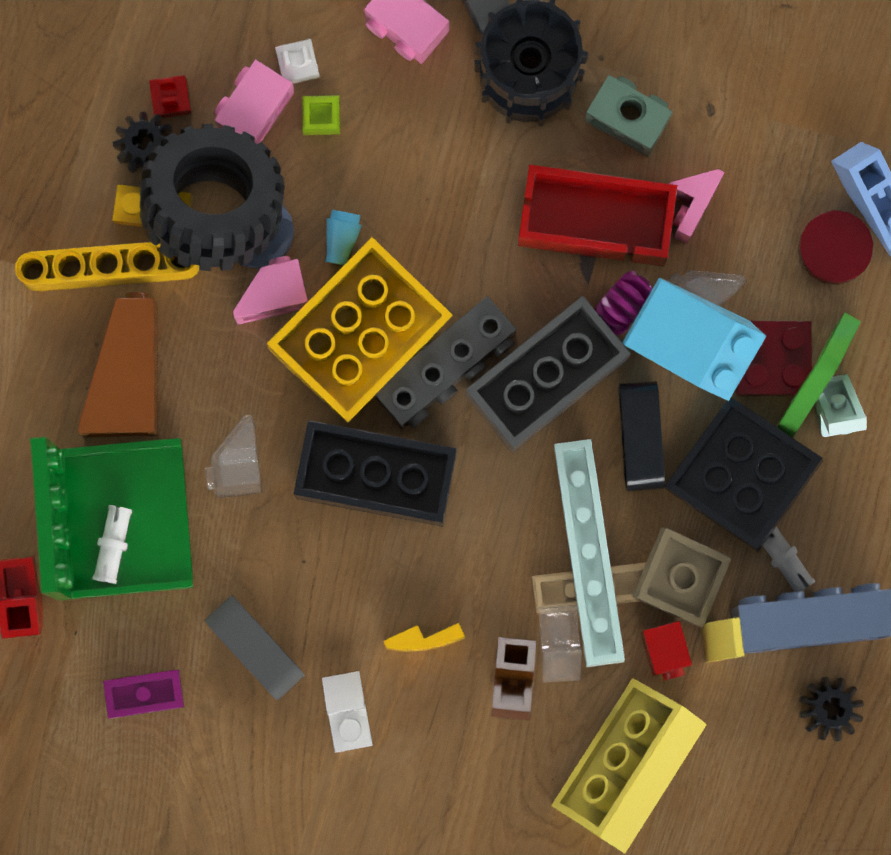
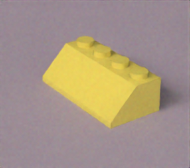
(629, 765)

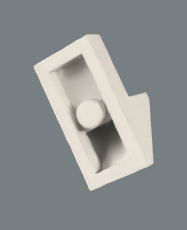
(347, 711)

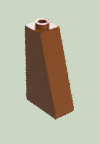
(125, 379)

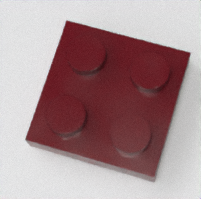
(781, 360)

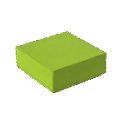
(321, 115)

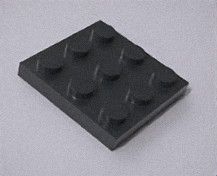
(744, 474)

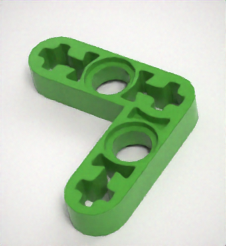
(820, 374)

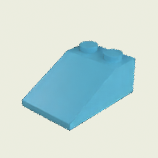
(694, 338)

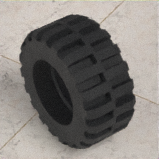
(217, 157)

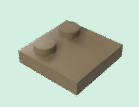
(682, 577)

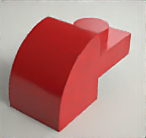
(20, 598)

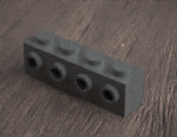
(445, 363)

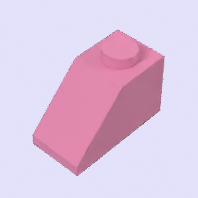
(273, 292)

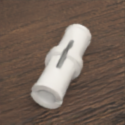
(112, 544)

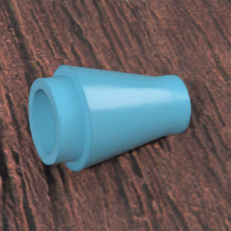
(341, 236)

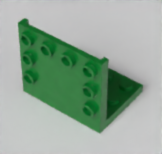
(72, 511)

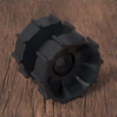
(538, 31)

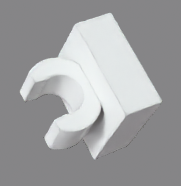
(297, 61)

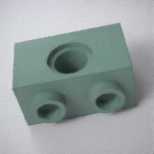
(637, 134)

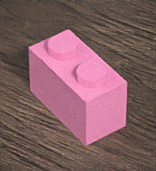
(409, 24)
(255, 101)

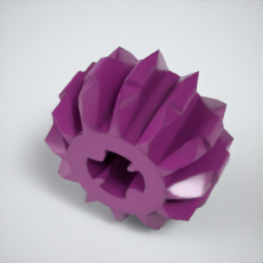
(624, 302)

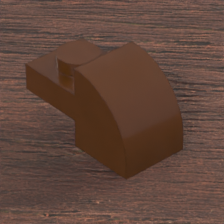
(513, 678)

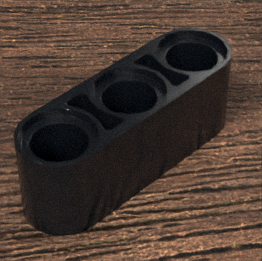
(641, 436)

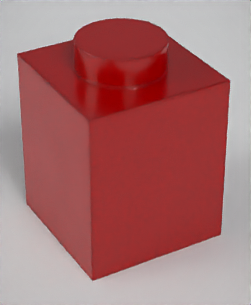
(666, 650)

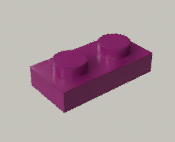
(143, 694)

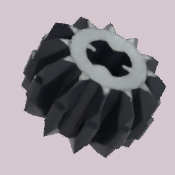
(133, 137)
(842, 702)

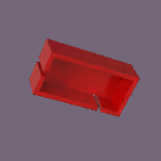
(597, 215)

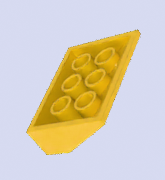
(359, 330)

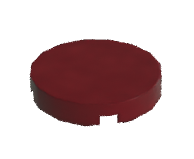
(835, 247)

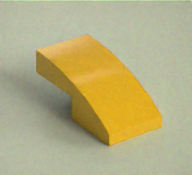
(413, 639)

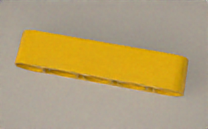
(90, 260)

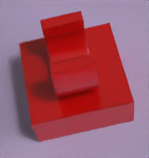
(170, 96)

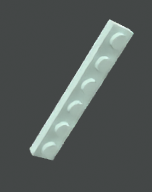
(589, 553)

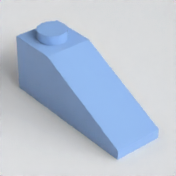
(869, 186)

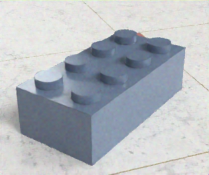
(814, 621)

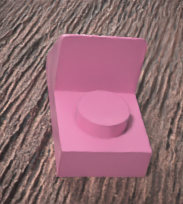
(697, 193)

